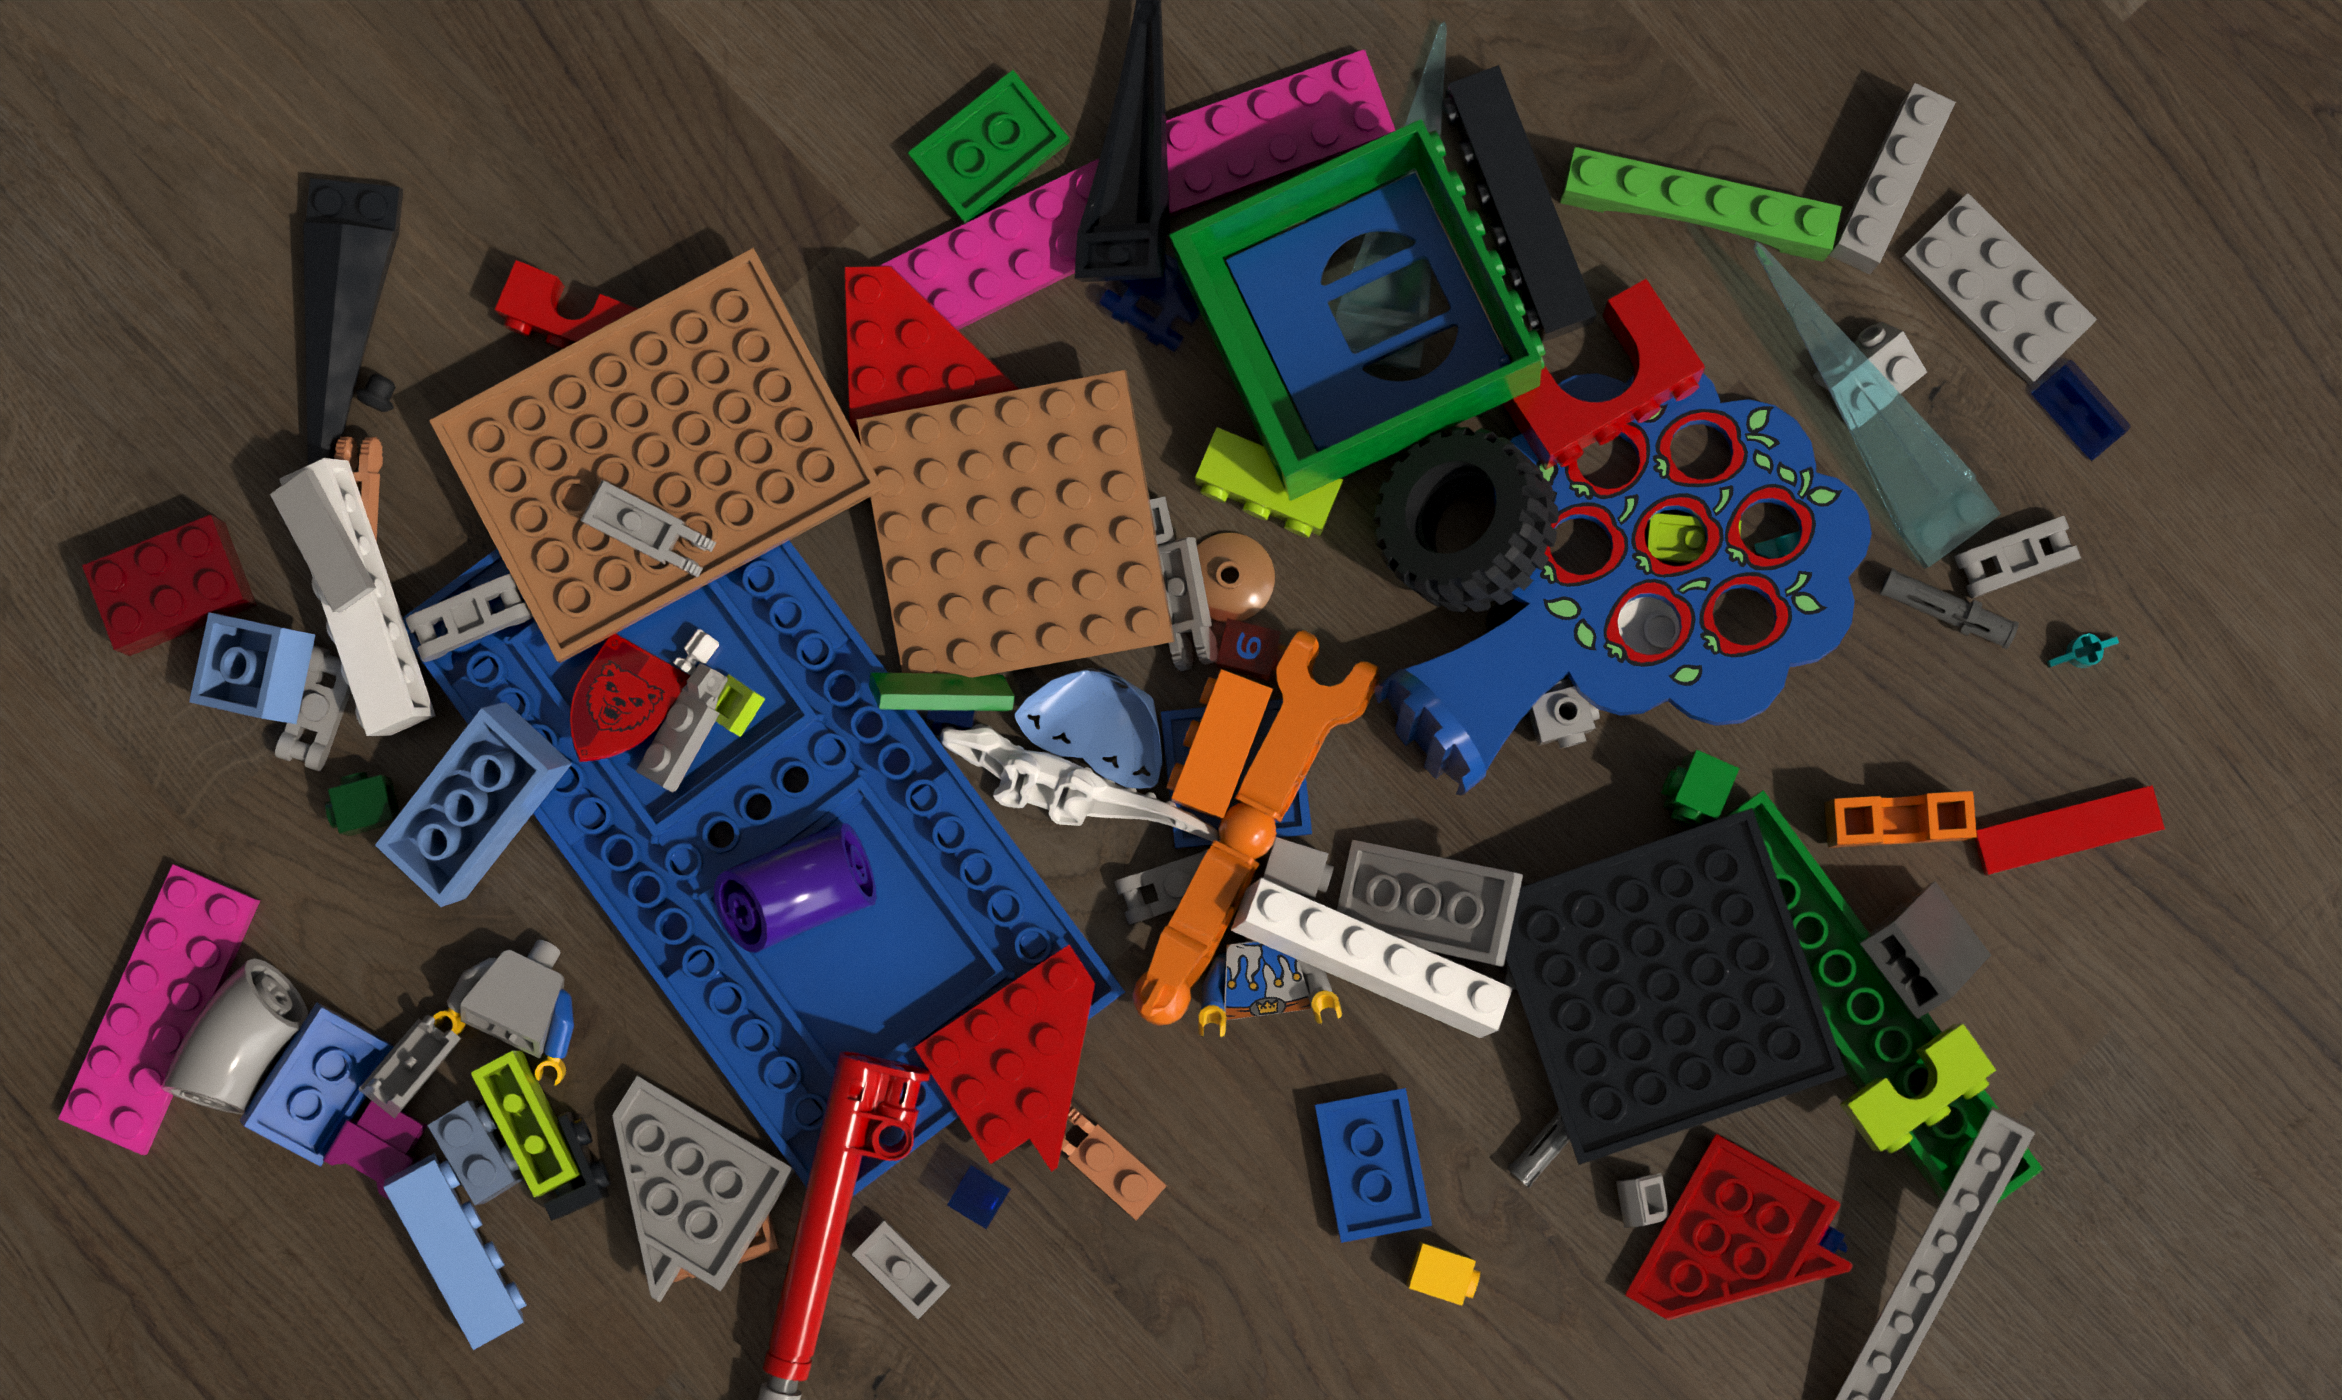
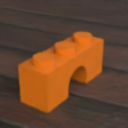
(1900, 819)

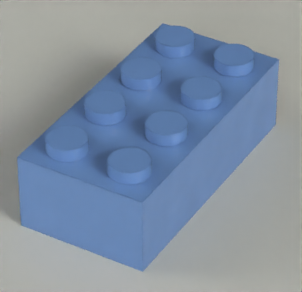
(473, 804)

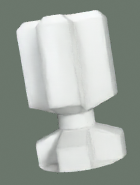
(699, 649)

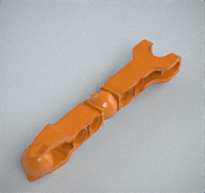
(1250, 827)

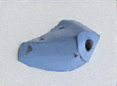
(1098, 723)

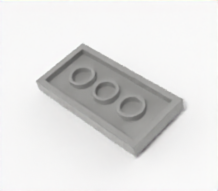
(1999, 289)
(1431, 900)

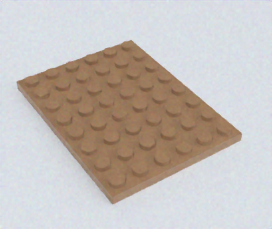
(681, 403)

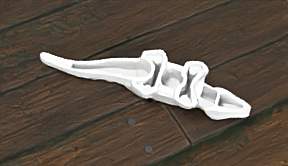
(1061, 785)

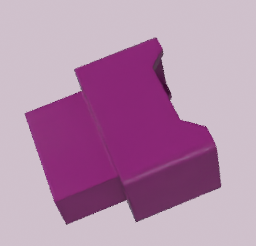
(377, 1144)

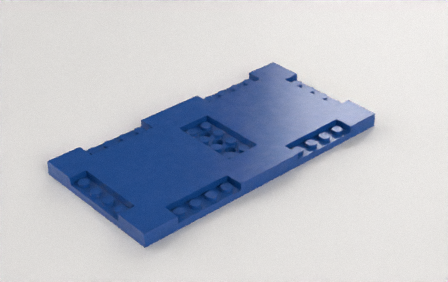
(953, 890)

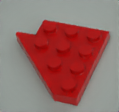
(907, 350)
(1017, 1058)
(1736, 1237)

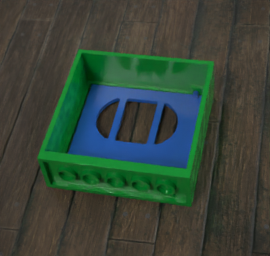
(1344, 409)

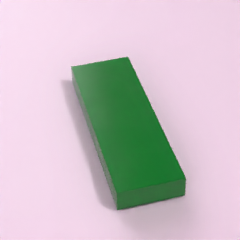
(940, 692)

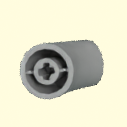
(236, 1039)

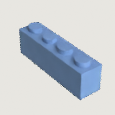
(454, 1250)

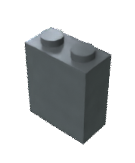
(1925, 950)

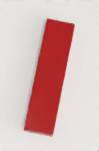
(2068, 830)

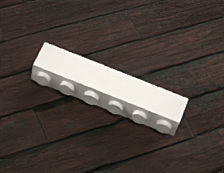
(371, 632)
(1371, 958)

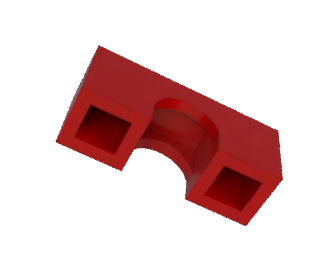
(532, 304)

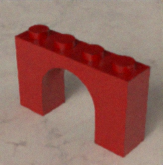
(1662, 369)

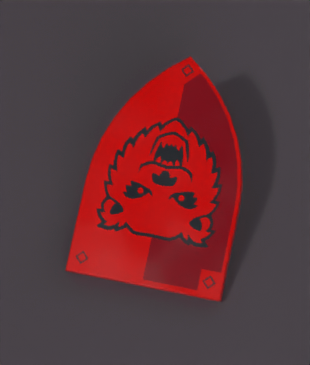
(621, 699)

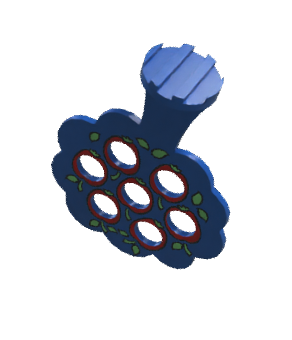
(1475, 696)

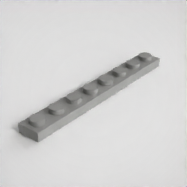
(1938, 1258)

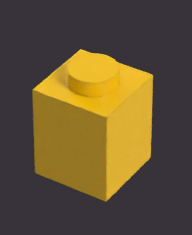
(1443, 1274)

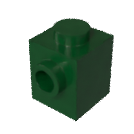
(362, 804)

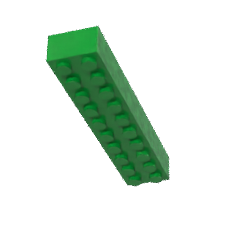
(1864, 1011)

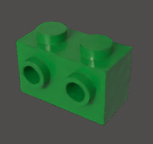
(1698, 789)

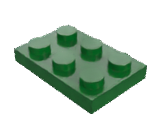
(989, 147)

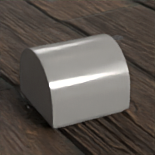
(1642, 1200)

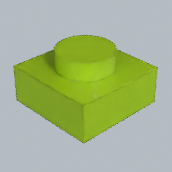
(737, 706)

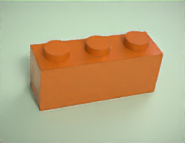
(1219, 744)

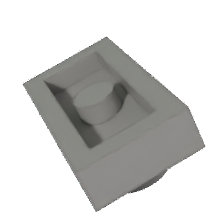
(901, 1269)

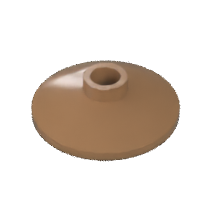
(1255, 580)

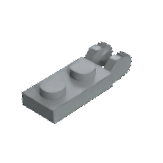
(642, 526)
(1187, 603)

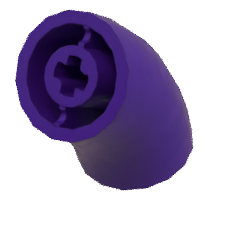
(795, 888)

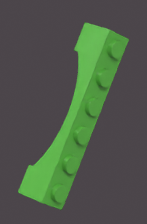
(1767, 216)

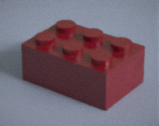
(168, 585)

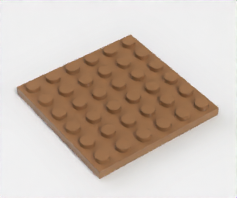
(1017, 528)

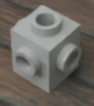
(1551, 727)

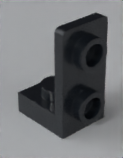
(572, 1196)

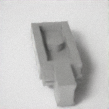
(684, 729)

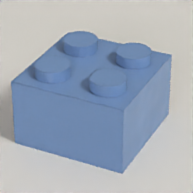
(252, 668)

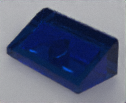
(2081, 410)

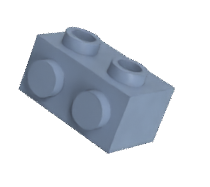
(476, 1151)

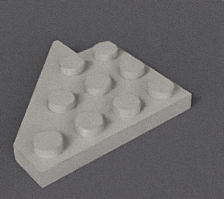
(691, 1187)

